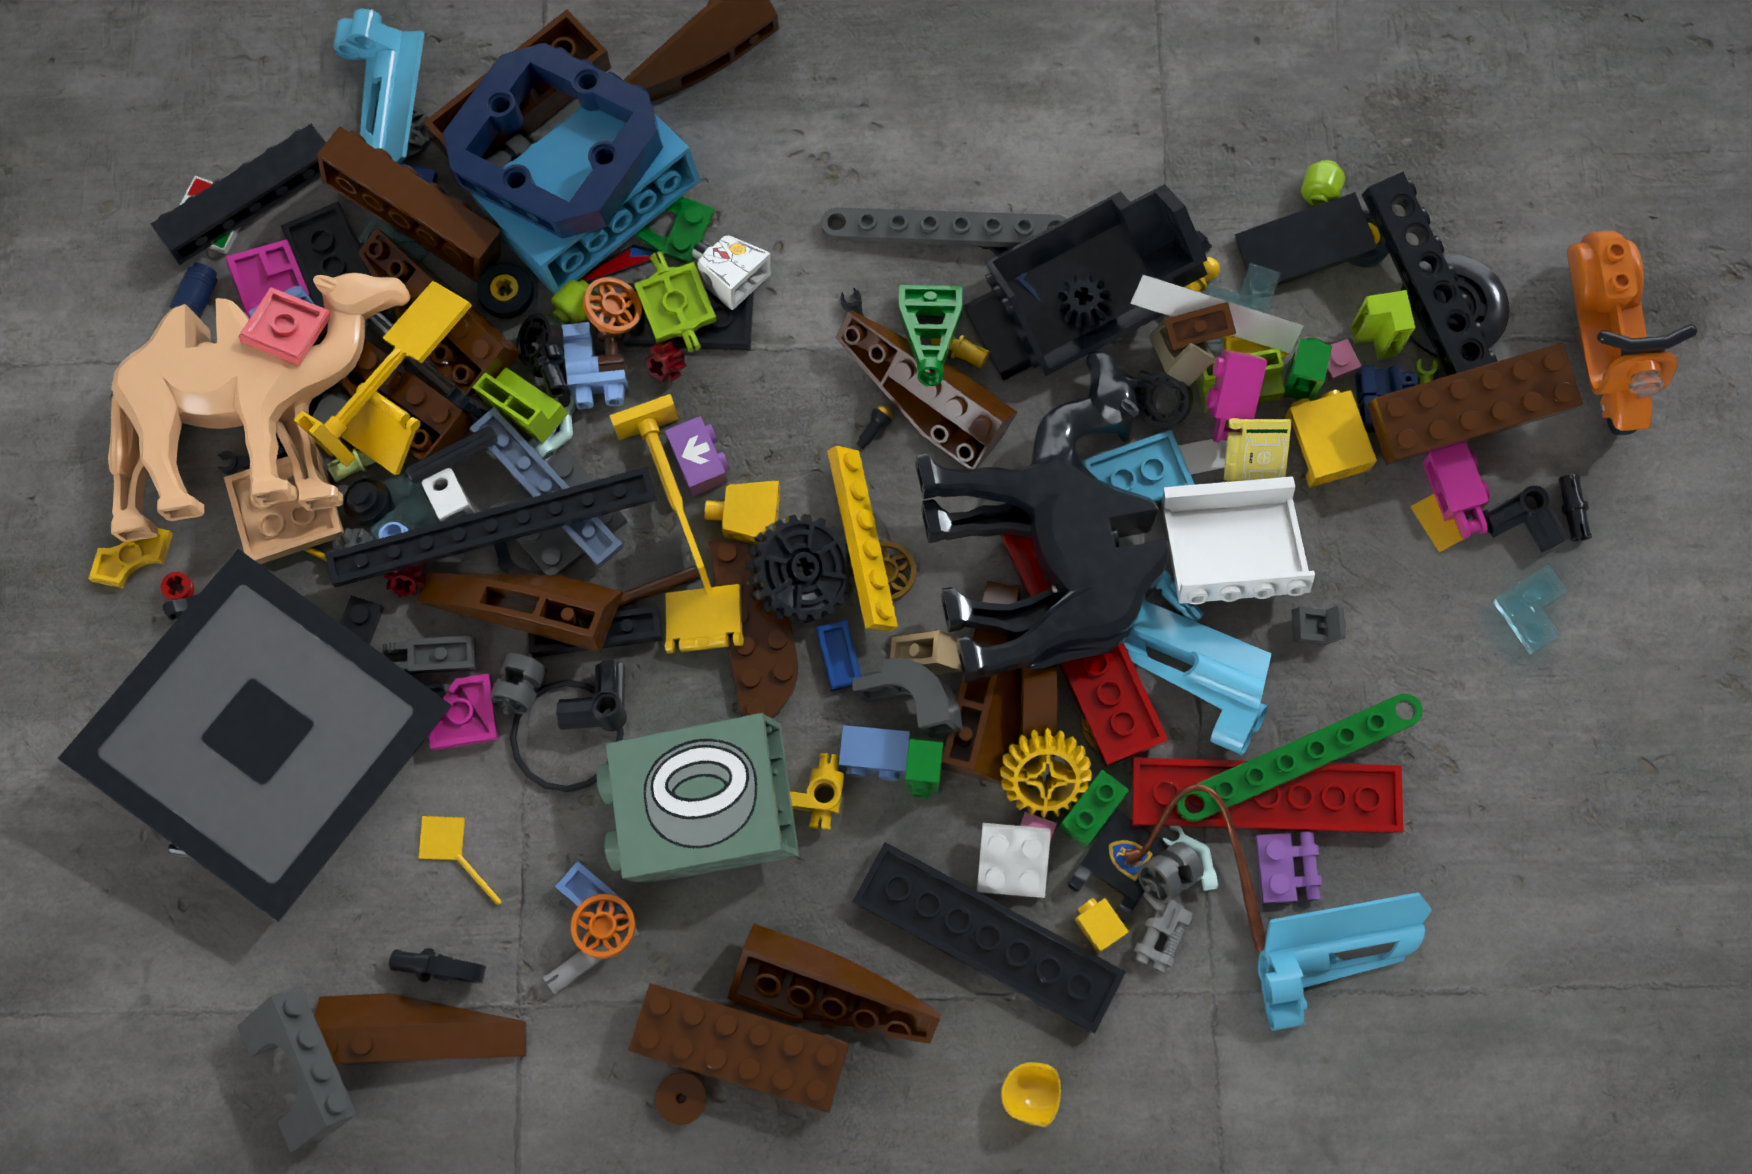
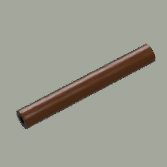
(659, 585)

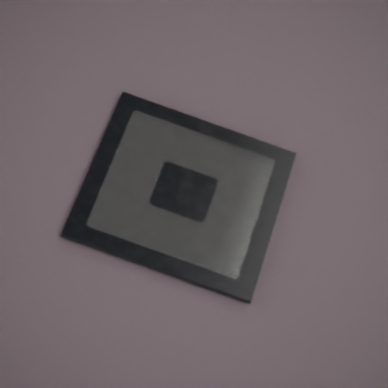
(256, 734)

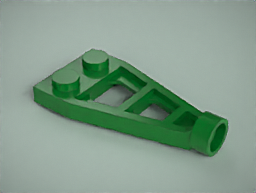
(689, 229)
(932, 301)

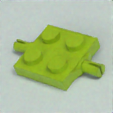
(675, 302)

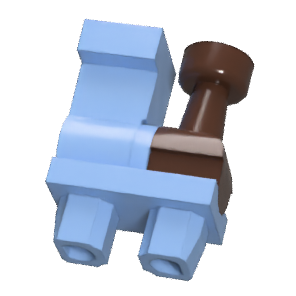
(592, 373)

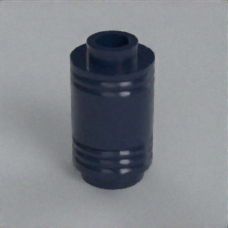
(196, 288)

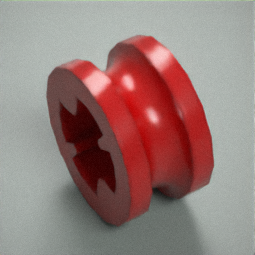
(169, 580)

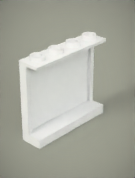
(1235, 540)

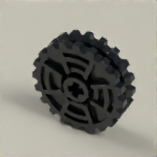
(802, 544)

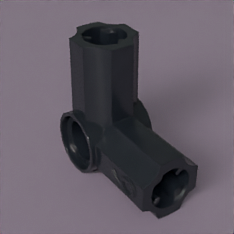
(1540, 522)
(589, 711)

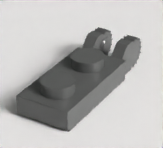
(435, 654)

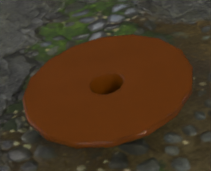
(680, 1098)

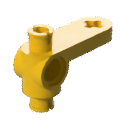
(824, 776)

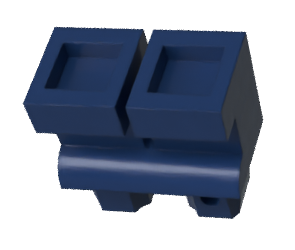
(1378, 382)

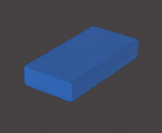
(838, 654)

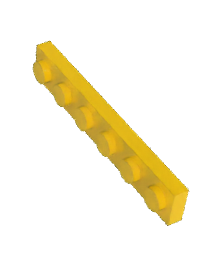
(862, 539)

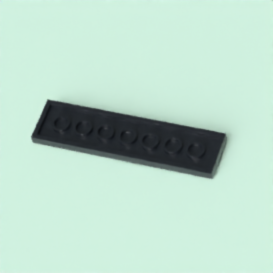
(989, 937)

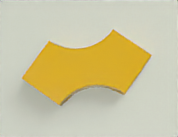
(116, 564)

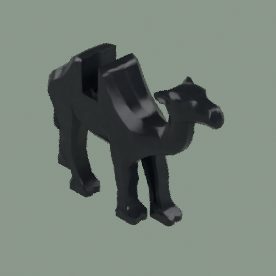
(1073, 534)

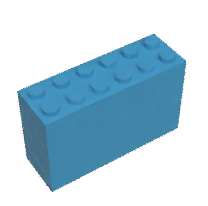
(560, 167)

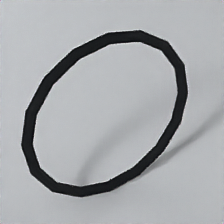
(558, 787)

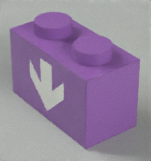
(697, 456)

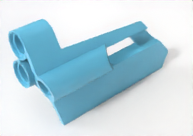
(390, 77)
(1222, 670)
(1303, 949)

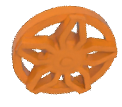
(611, 305)
(603, 926)

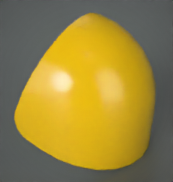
(1032, 1093)

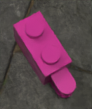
(1235, 389)
(1458, 487)

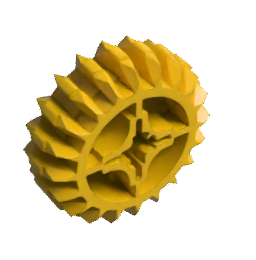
(1071, 777)

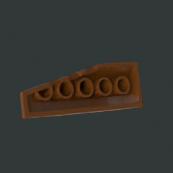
(814, 984)
(412, 1030)

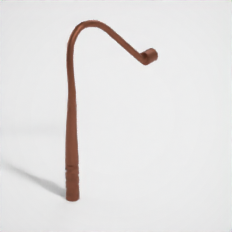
(1249, 896)

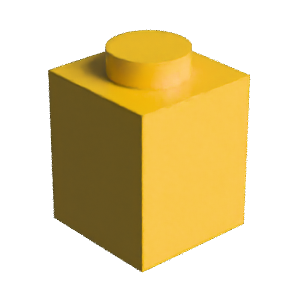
(1100, 924)

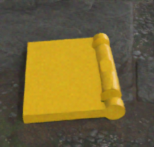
(381, 432)
(703, 618)

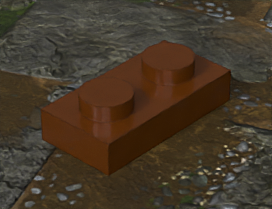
(1200, 326)

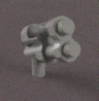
(1170, 921)

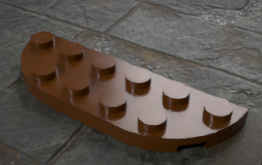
(767, 661)

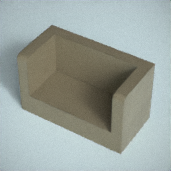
(1184, 363)

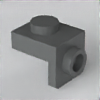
(1318, 625)

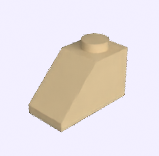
(931, 649)

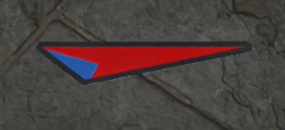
(627, 259)

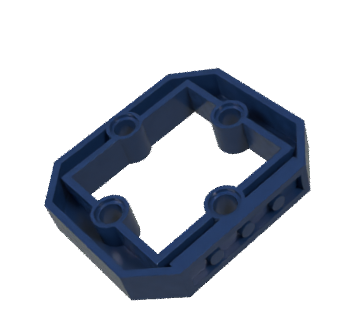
(496, 110)

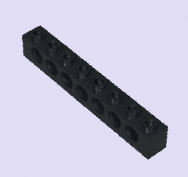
(1420, 285)

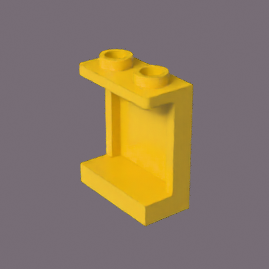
(1331, 437)

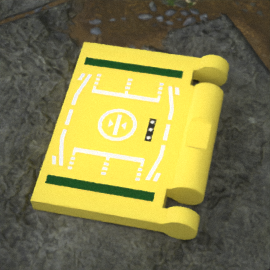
(1258, 450)

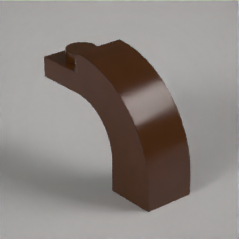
(1039, 701)

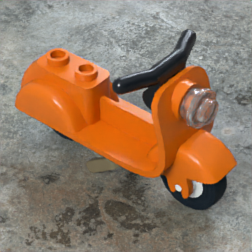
(1612, 330)

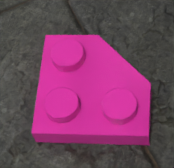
(470, 717)

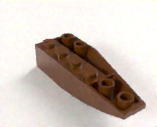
(705, 45)
(472, 343)
(952, 415)
(439, 419)
(530, 603)
(987, 708)

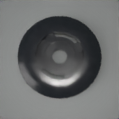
(1486, 296)

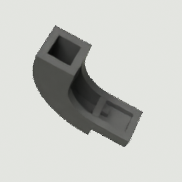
(935, 702)

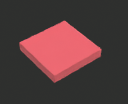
(284, 326)

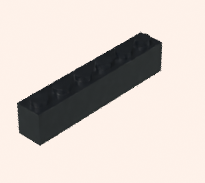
(241, 195)

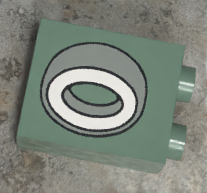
(698, 800)

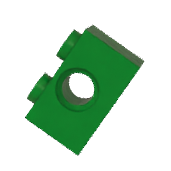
(1307, 369)
(923, 767)
(1093, 809)

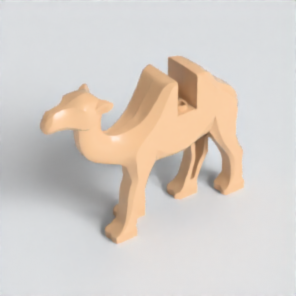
(231, 385)

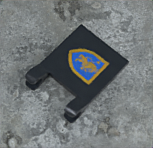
(1109, 864)

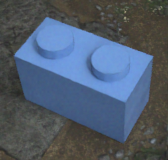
(874, 752)

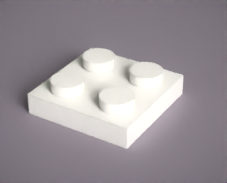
(1013, 860)

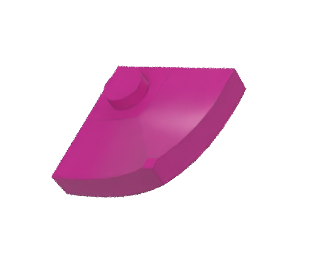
(264, 268)

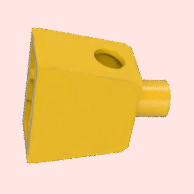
(746, 509)

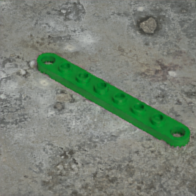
(1303, 755)

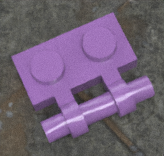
(1277, 867)

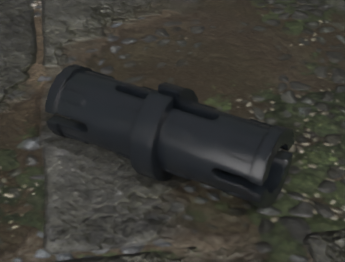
(1575, 507)

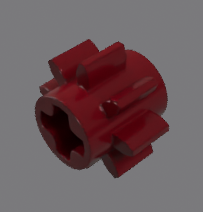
(665, 362)
(406, 581)

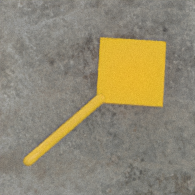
(443, 840)

